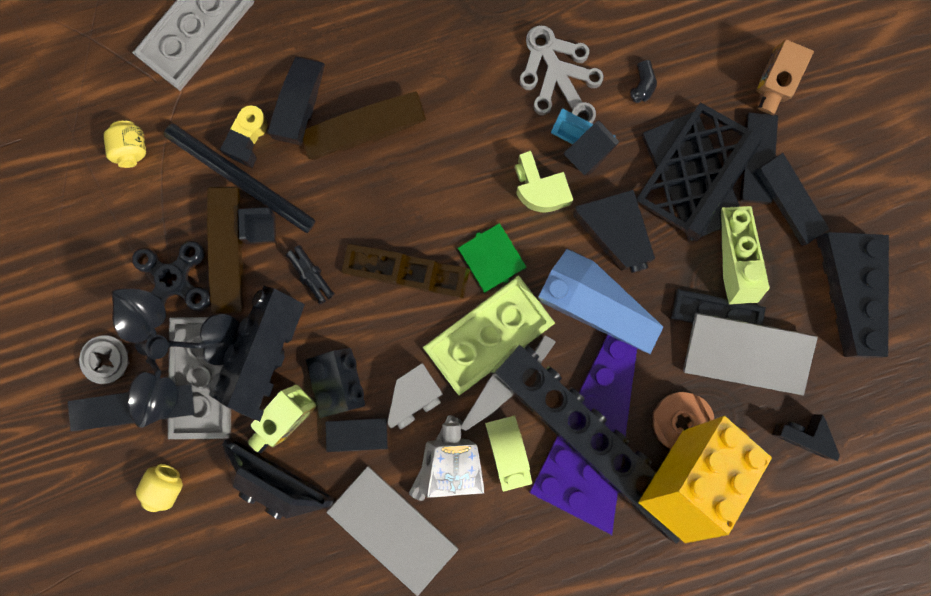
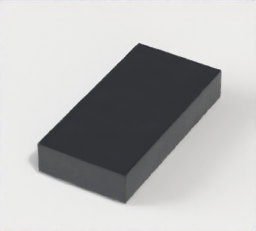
(356, 435)

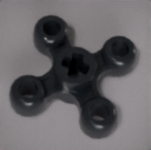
(179, 268)

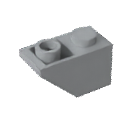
(411, 394)

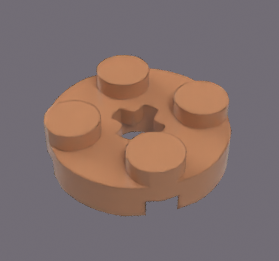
(671, 406)

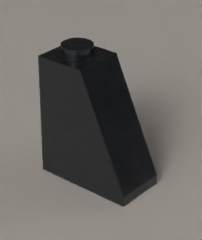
(618, 230)

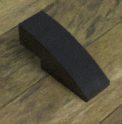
(296, 101)

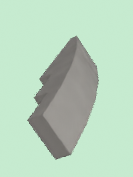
(496, 393)

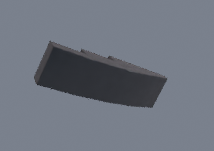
(114, 410)

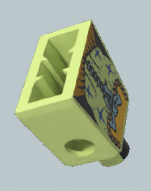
(281, 418)

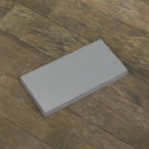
(188, 37)
(749, 353)
(188, 367)
(393, 530)

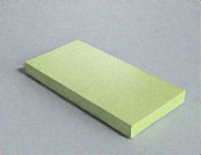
(487, 333)

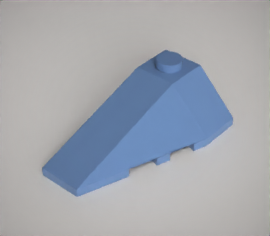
(592, 297)

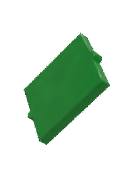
(492, 258)

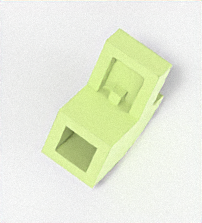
(541, 194)
(509, 453)

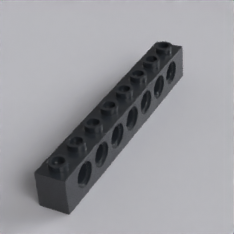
(510, 372)

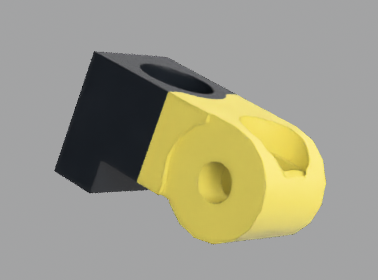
(244, 134)

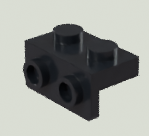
(335, 382)

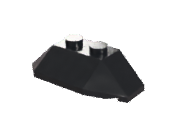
(271, 484)

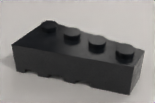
(859, 289)
(256, 352)

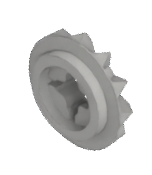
(90, 360)

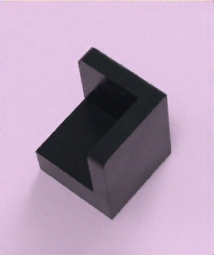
(257, 226)

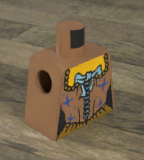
(787, 65)

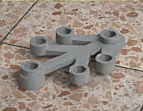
(558, 71)

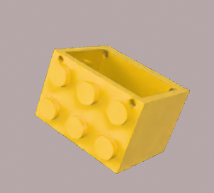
(705, 480)

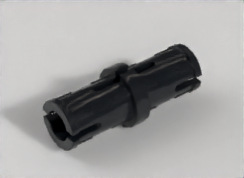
(310, 274)

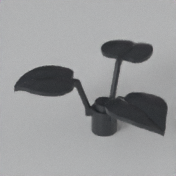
(134, 320)

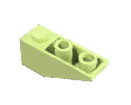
(742, 257)

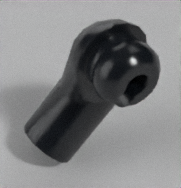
(647, 83)

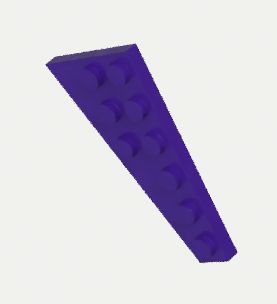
(564, 476)

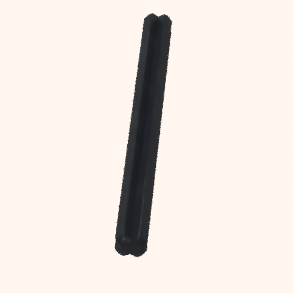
(239, 178)

